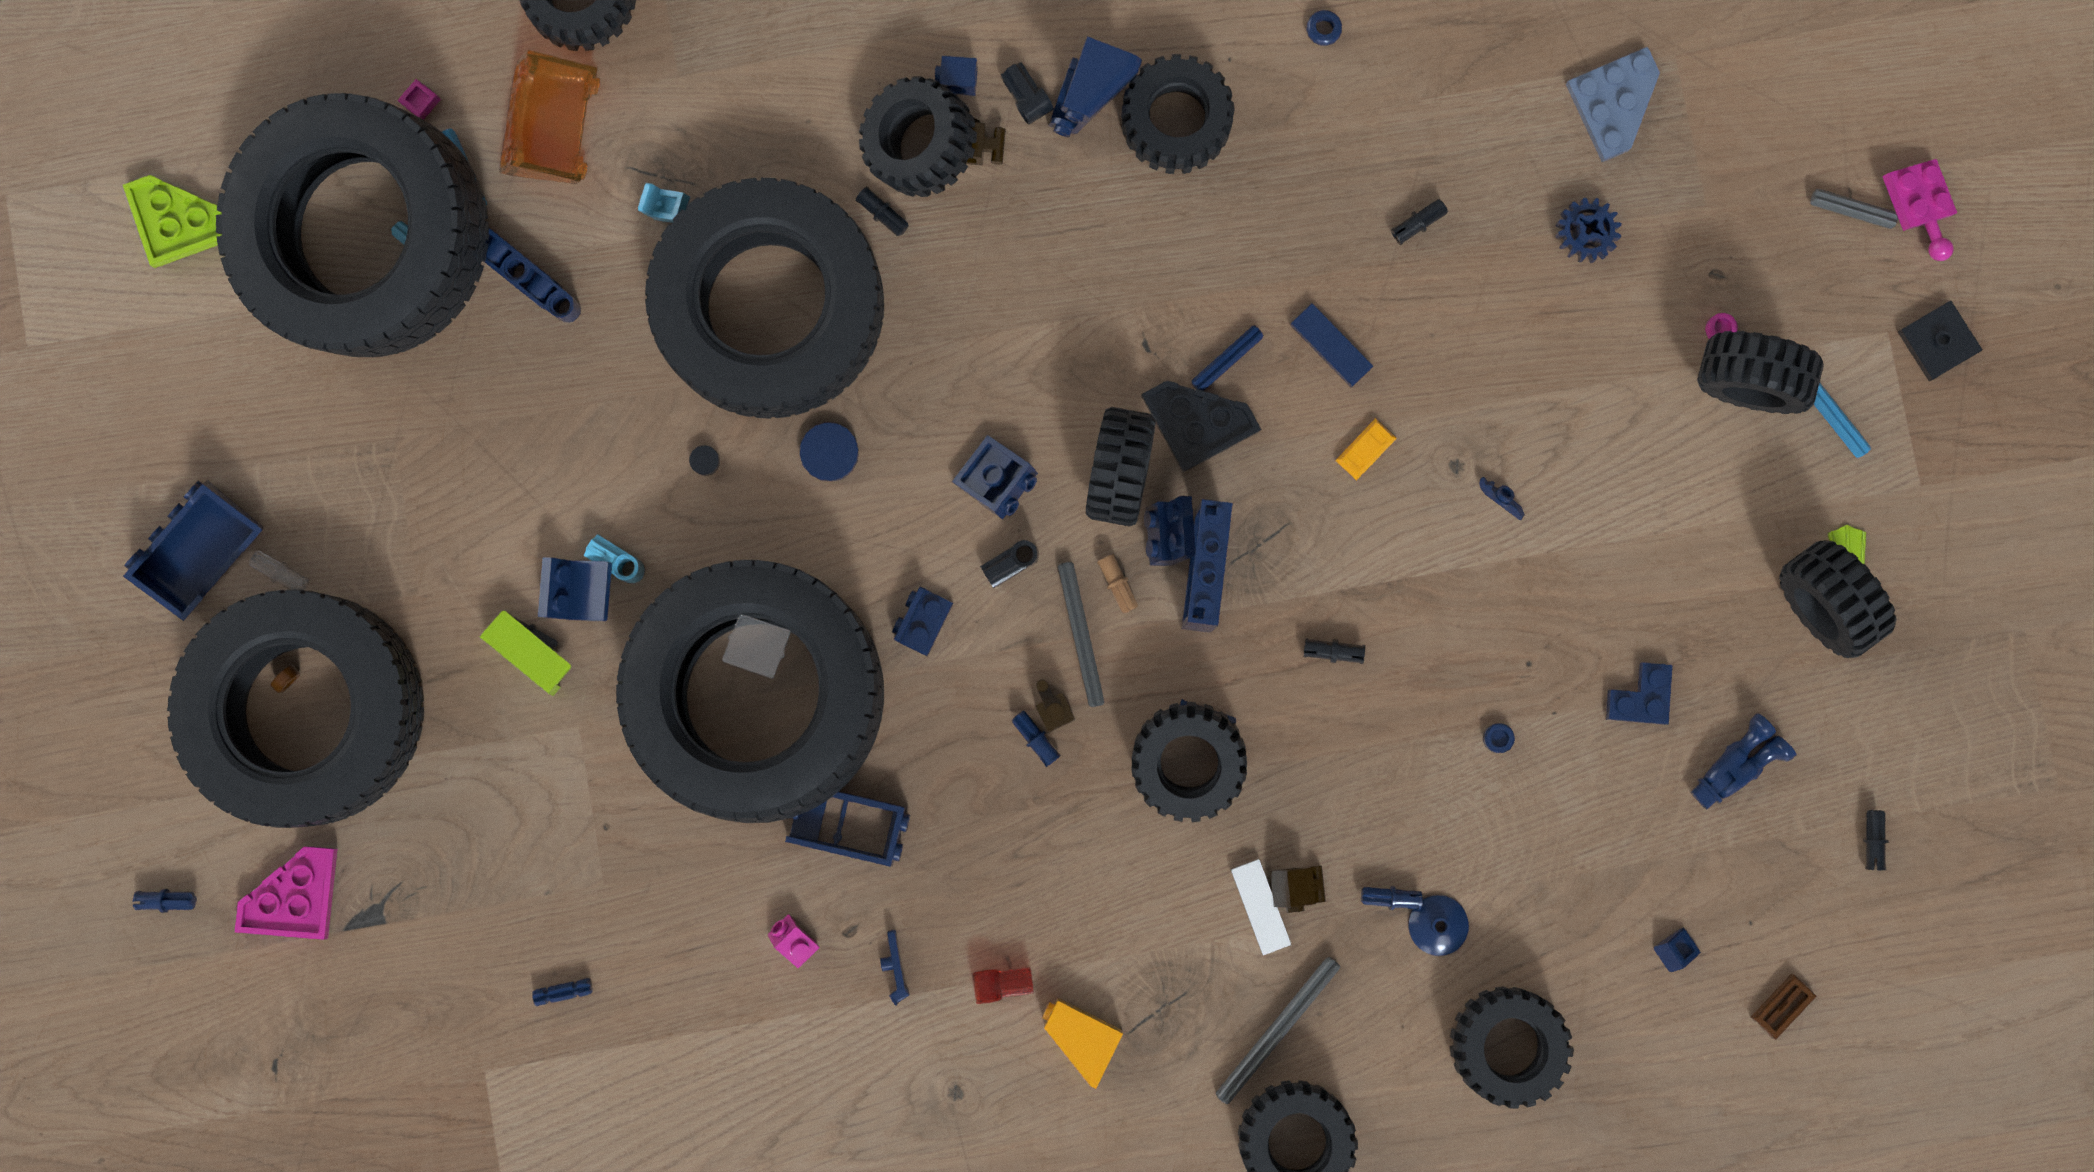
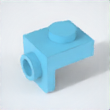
(661, 203)

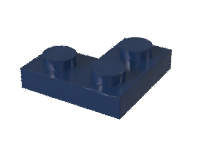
(1651, 701)

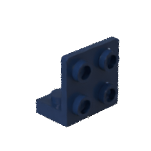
(574, 589)

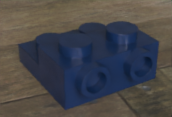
(996, 477)
(1170, 531)

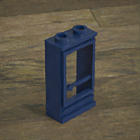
(807, 827)

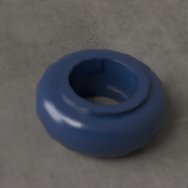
(1332, 19)

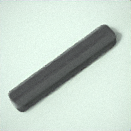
(1854, 208)

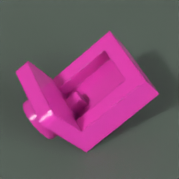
(792, 941)

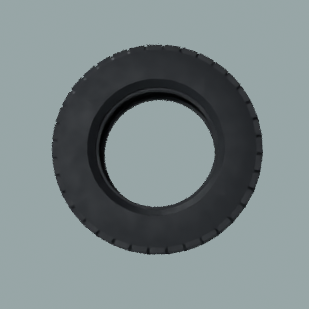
(266, 212)
(657, 676)

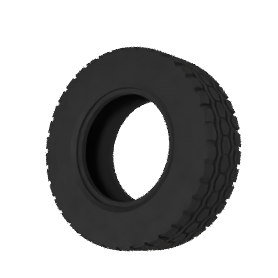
(716, 232)
(213, 694)

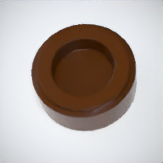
(285, 679)

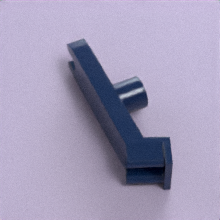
(894, 963)

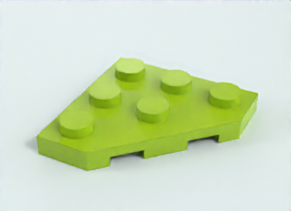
(170, 220)

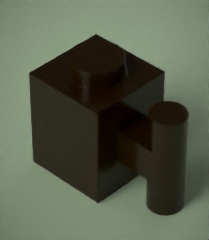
(985, 144)
(1054, 709)
(1297, 887)

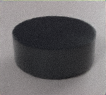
(704, 460)

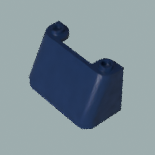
(1091, 85)

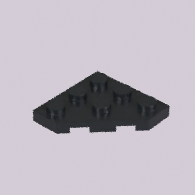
(1198, 422)

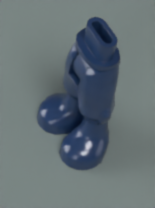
(1735, 769)

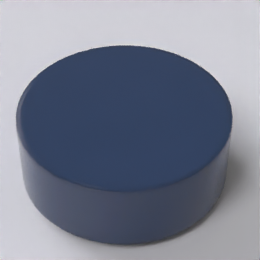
(1498, 738)

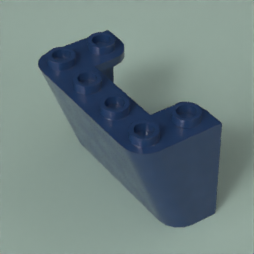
(192, 549)

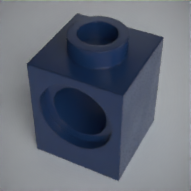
(958, 74)

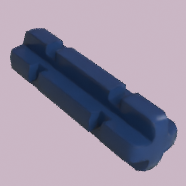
(562, 992)

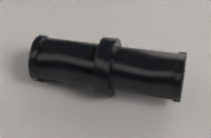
(1334, 651)

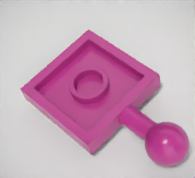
(1923, 199)

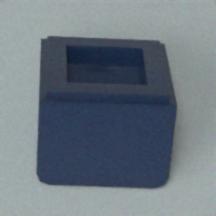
(1677, 950)

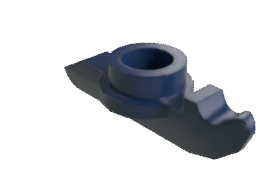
(1502, 496)

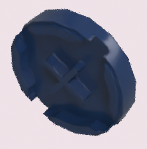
(829, 452)

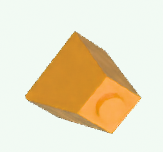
(1082, 1038)

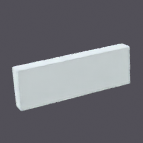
(1260, 907)

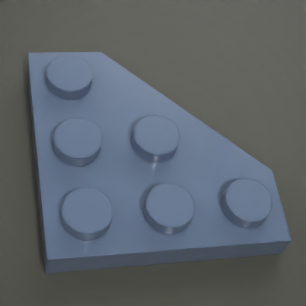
(1615, 101)

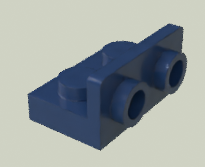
(922, 621)

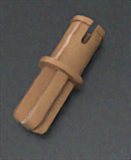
(1117, 583)

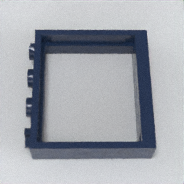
(1207, 566)

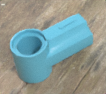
(603, 550)

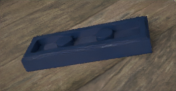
(1331, 345)

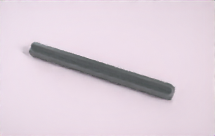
(1277, 1030)

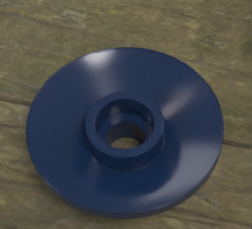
(1423, 922)

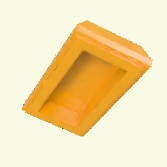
(1365, 449)

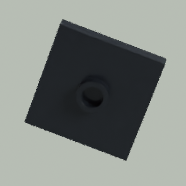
(1940, 340)

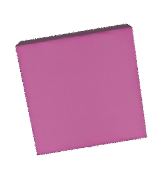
(419, 99)

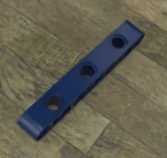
(533, 282)

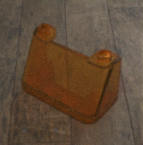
(547, 118)

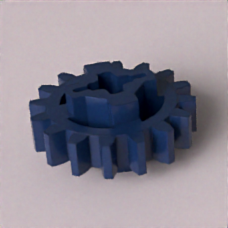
(1579, 223)

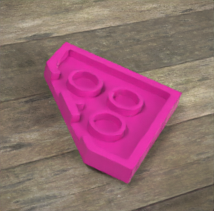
(293, 898)

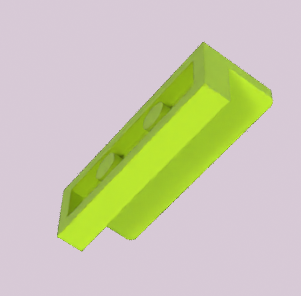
(526, 652)

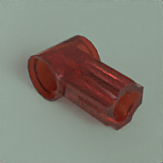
(995, 985)

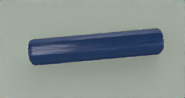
(1227, 358)

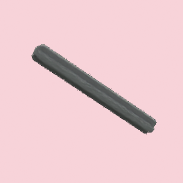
(1081, 634)

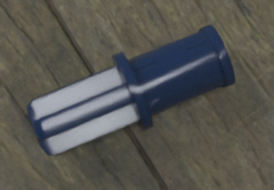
(1035, 738)
(1391, 898)
(164, 900)

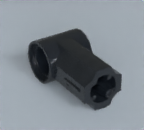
(1030, 100)
(1007, 564)

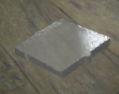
(756, 646)

